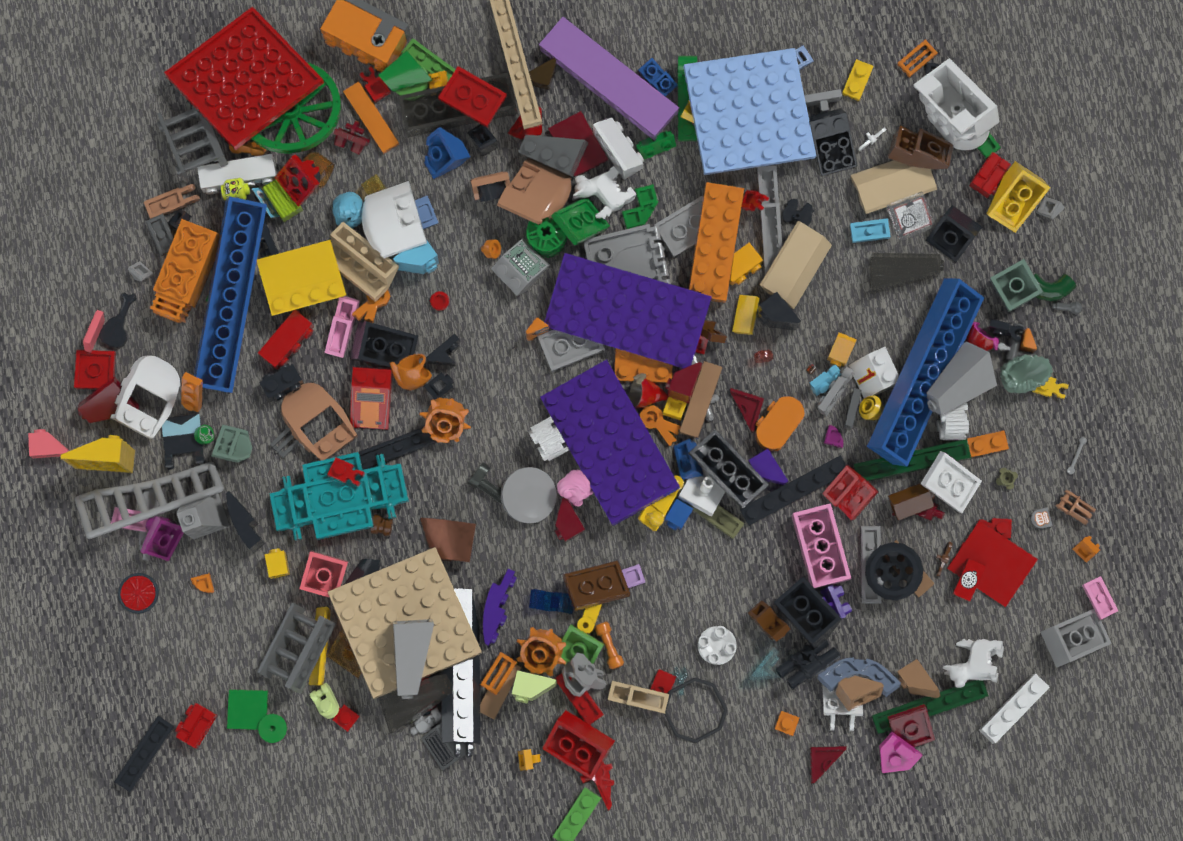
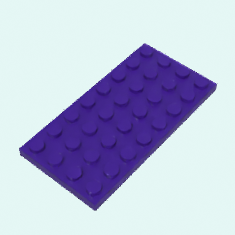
(627, 311)
(610, 442)

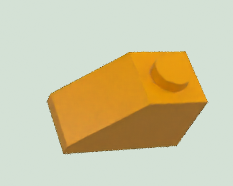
(841, 350)

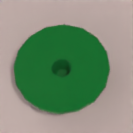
(272, 728)

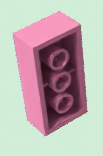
(828, 536)

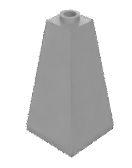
(963, 379)
(203, 517)
(410, 650)

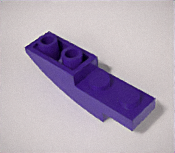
(493, 614)

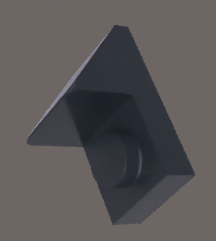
(440, 356)

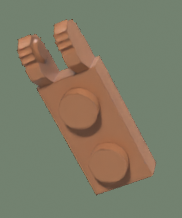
(170, 201)

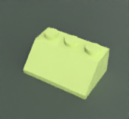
(531, 686)

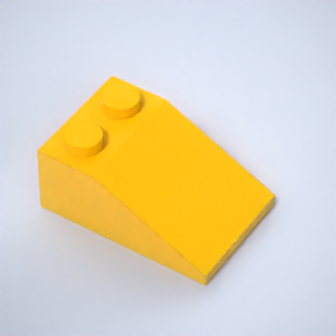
(1017, 196)

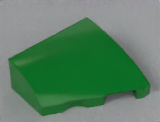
(404, 73)

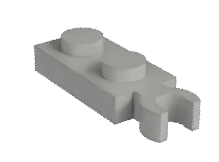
(835, 391)

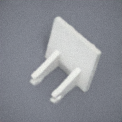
(833, 706)

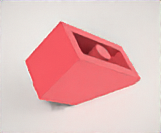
(44, 445)

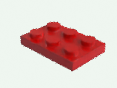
(472, 96)

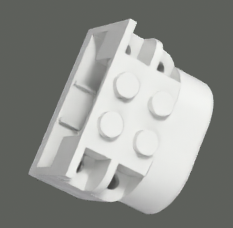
(957, 106)

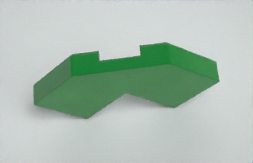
(647, 203)

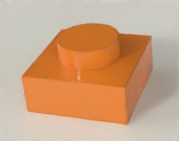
(787, 723)

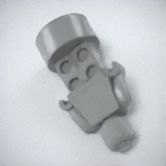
(424, 725)

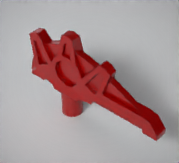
(603, 783)

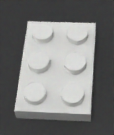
(951, 482)

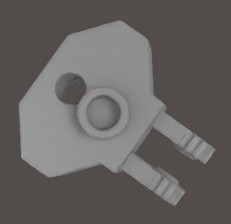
(583, 675)

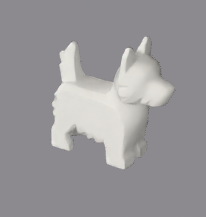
(605, 189)
(979, 662)

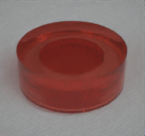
(763, 356)

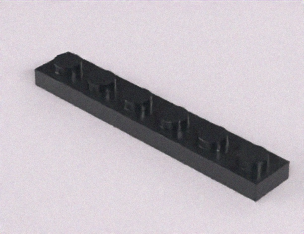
(793, 491)

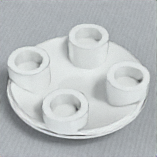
(717, 645)

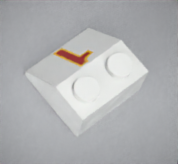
(874, 373)

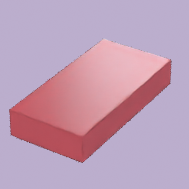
(93, 331)

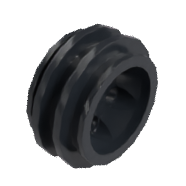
(877, 582)

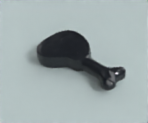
(113, 330)

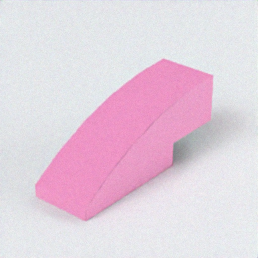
(341, 326)

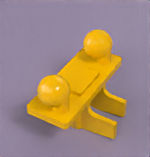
(654, 514)

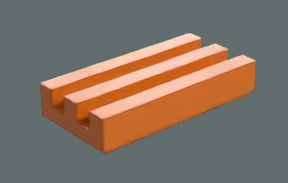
(906, 68)
(490, 687)

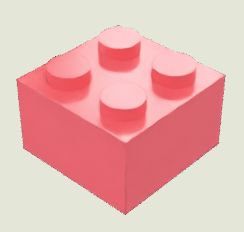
(323, 573)

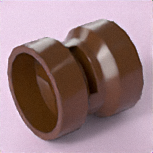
(382, 525)

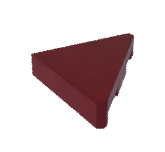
(748, 405)
(822, 758)

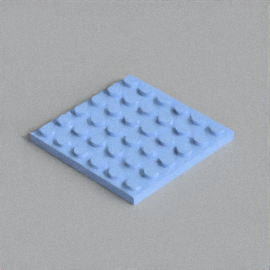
(749, 111)

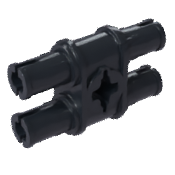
(807, 663)

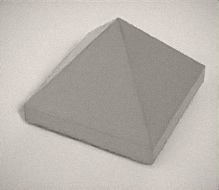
(139, 271)

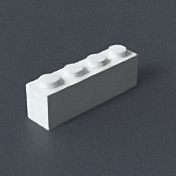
(252, 170)
(1014, 708)

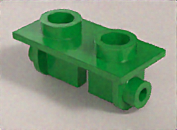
(664, 142)

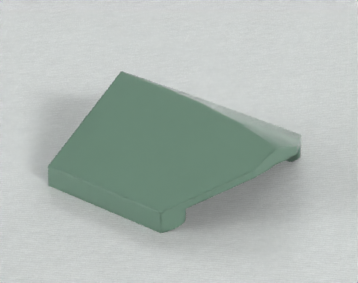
(232, 444)

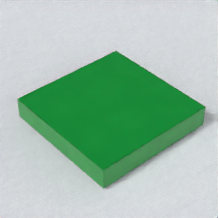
(246, 708)

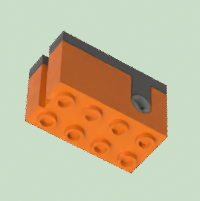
(365, 33)

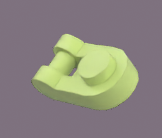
(327, 707)

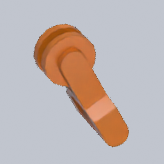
(250, 147)

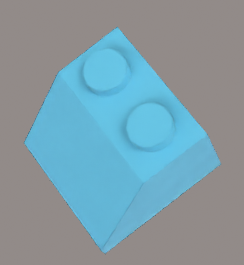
(418, 259)

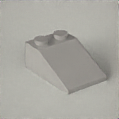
(1075, 638)

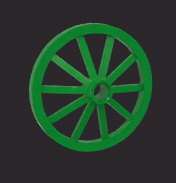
(298, 114)

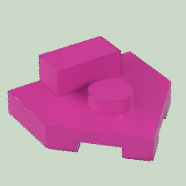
(897, 754)

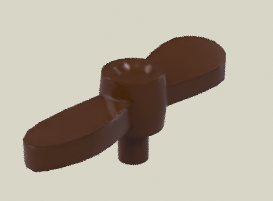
(944, 558)

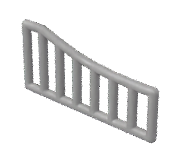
(136, 488)

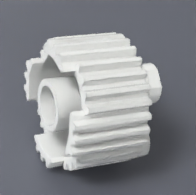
(954, 424)
(548, 438)

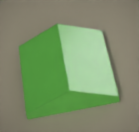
(580, 642)

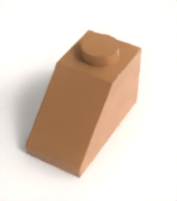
(917, 681)
(858, 691)

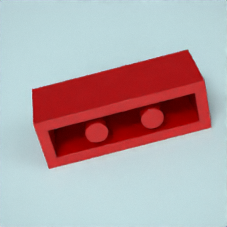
(286, 340)

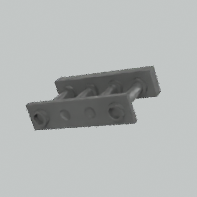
(209, 140)
(310, 654)

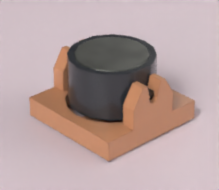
(490, 186)

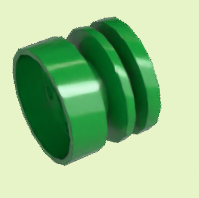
(548, 245)

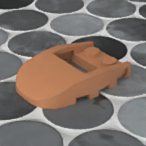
(306, 404)

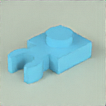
(823, 381)

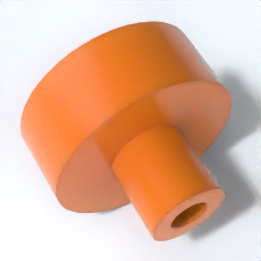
(491, 249)

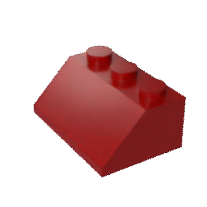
(578, 744)

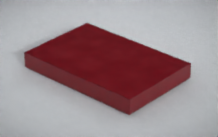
(578, 128)

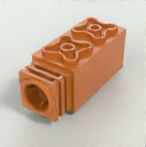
(184, 271)

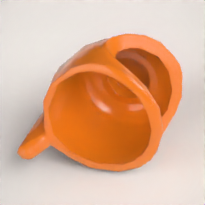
(411, 373)

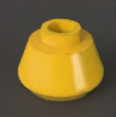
(871, 408)

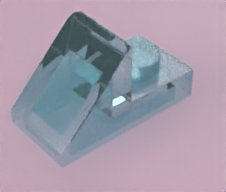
(762, 671)

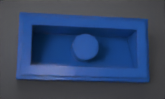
(687, 466)

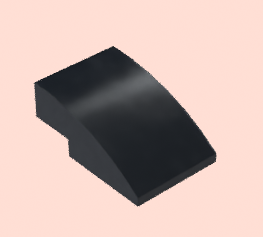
(244, 523)

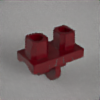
(358, 141)

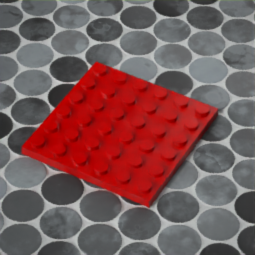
(244, 78)

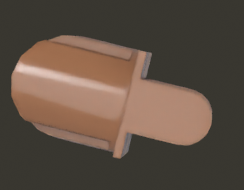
(1074, 506)

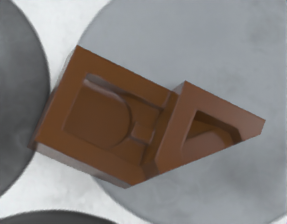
(712, 334)

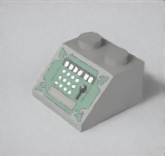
(520, 267)

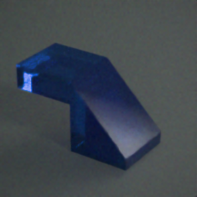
(550, 601)

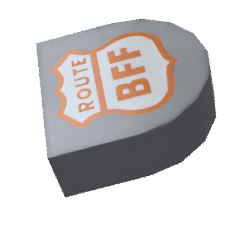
(1041, 518)

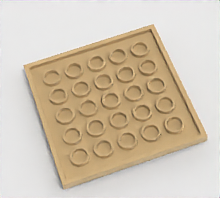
(403, 592)

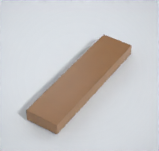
(701, 400)

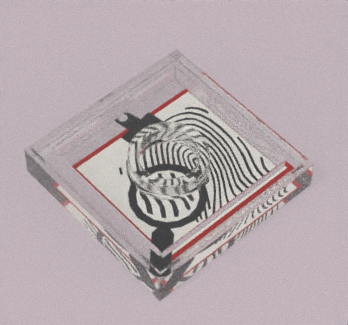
(910, 216)

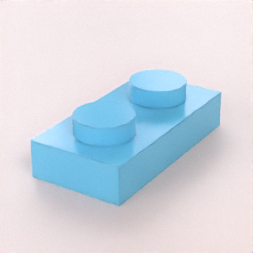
(870, 230)

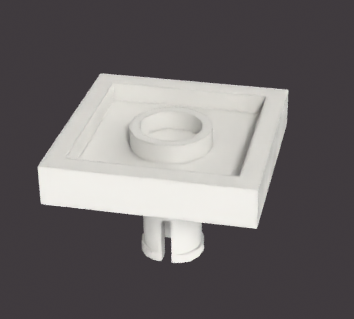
(702, 493)

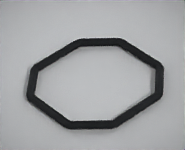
(719, 698)

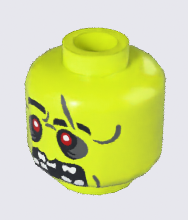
(235, 188)

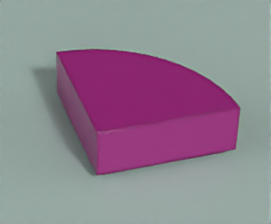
(833, 437)

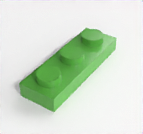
(577, 816)

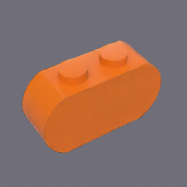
(779, 423)

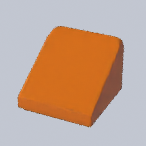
(1027, 341)

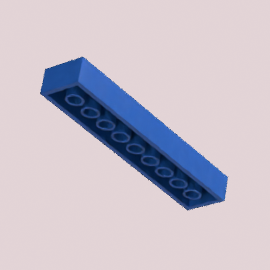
(229, 293)
(934, 348)

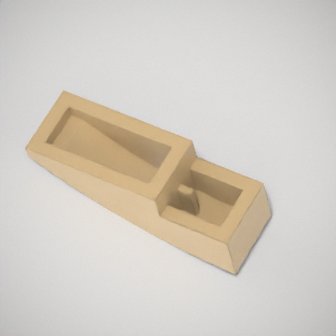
(638, 697)

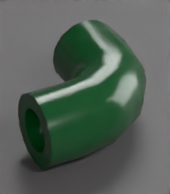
(1056, 290)

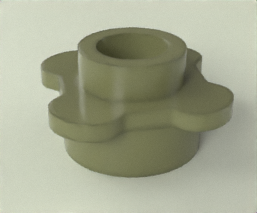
(1007, 483)

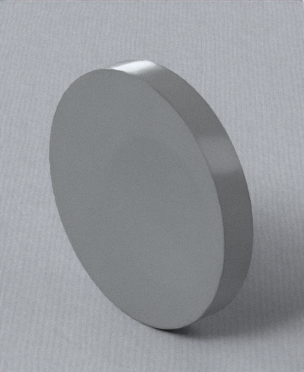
(528, 495)

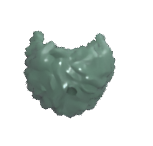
(1025, 373)

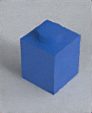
(678, 515)

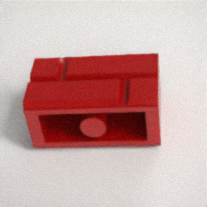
(990, 175)
(196, 725)

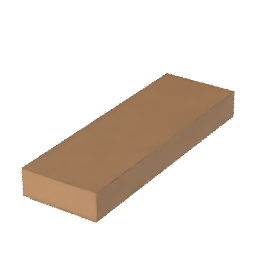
(492, 703)

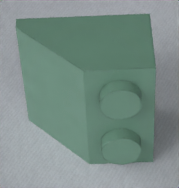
(1016, 285)

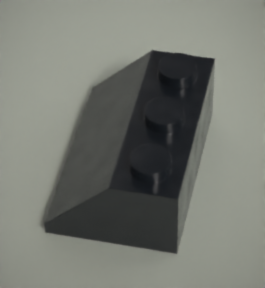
(808, 612)

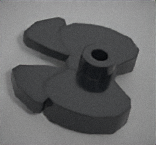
(791, 213)

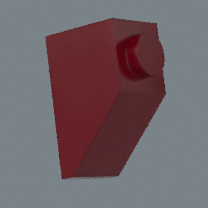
(684, 382)
(567, 522)

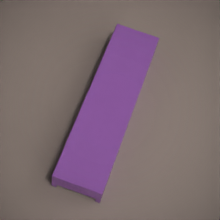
(608, 78)

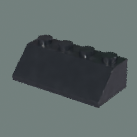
(728, 469)

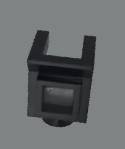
(440, 386)

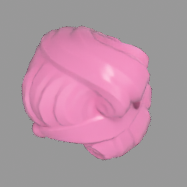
(574, 487)

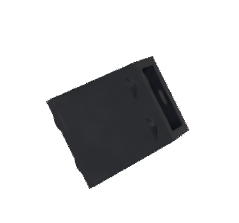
(832, 141)

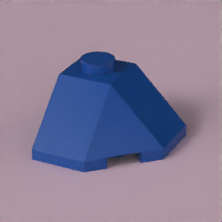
(444, 153)

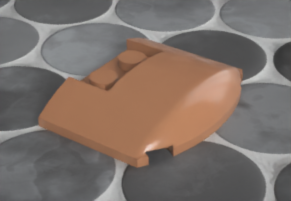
(536, 191)

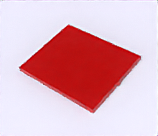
(1004, 562)

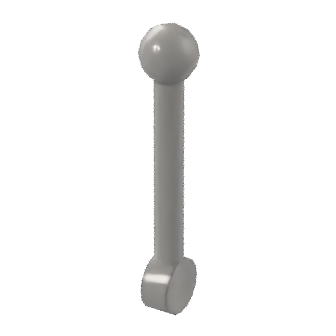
(1070, 470)

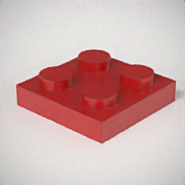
(93, 368)

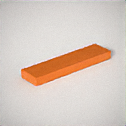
(371, 117)

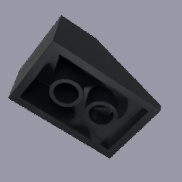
(381, 344)

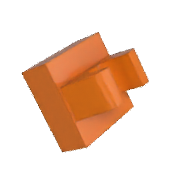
(1086, 549)

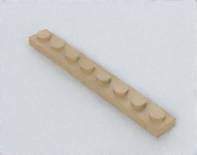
(516, 63)

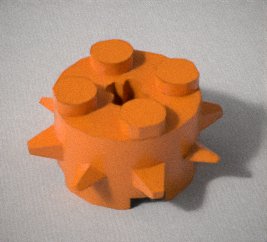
(445, 420)
(548, 643)

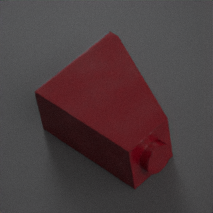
(101, 403)

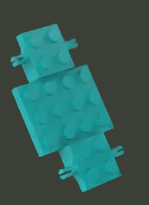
(335, 505)

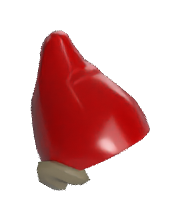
(645, 392)

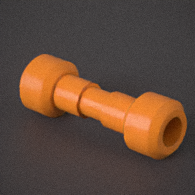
(614, 659)

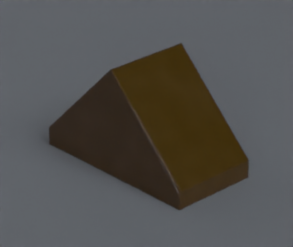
(543, 74)

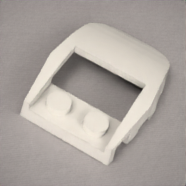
(156, 377)

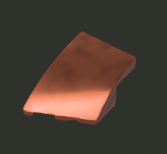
(450, 538)

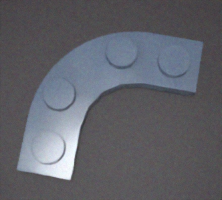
(863, 668)

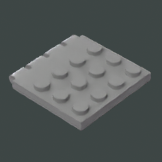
(630, 251)

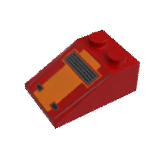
(371, 398)

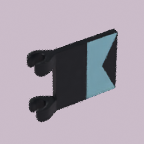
(180, 439)

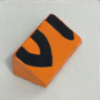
(536, 328)

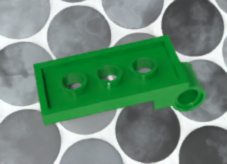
(686, 130)

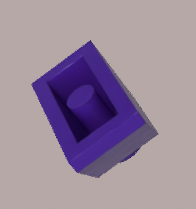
(768, 468)

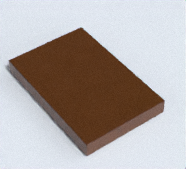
(596, 585)

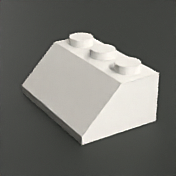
(618, 147)

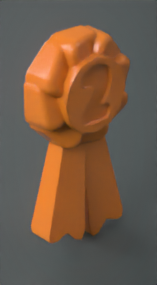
(370, 307)
(653, 418)

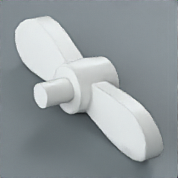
(871, 139)

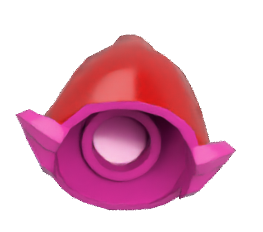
(980, 338)

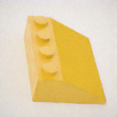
(301, 277)
(102, 455)

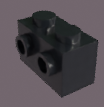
(281, 383)

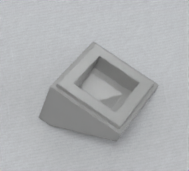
(1050, 208)

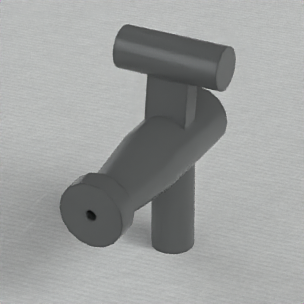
(1013, 347)

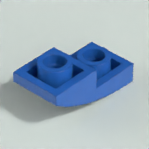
(657, 77)

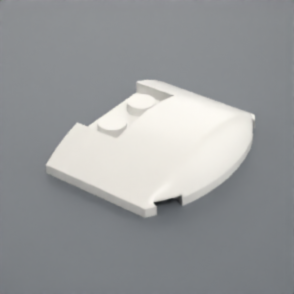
(392, 220)

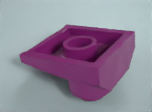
(161, 537)

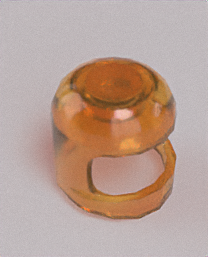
(323, 164)

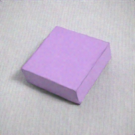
(633, 576)

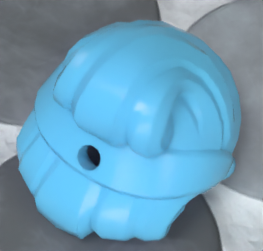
(348, 209)

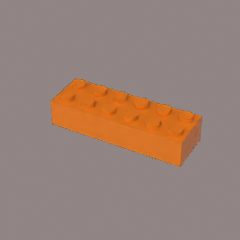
(716, 240)

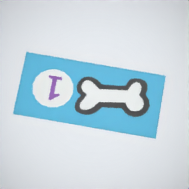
(263, 199)

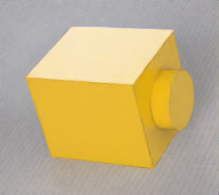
(277, 563)

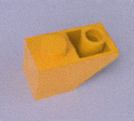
(744, 262)

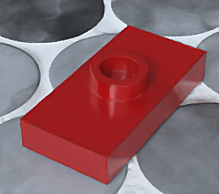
(663, 682)

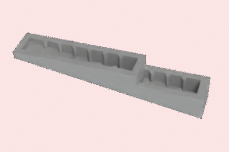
(770, 214)

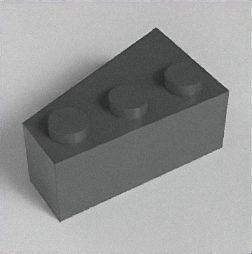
(555, 152)

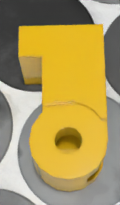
(589, 619)

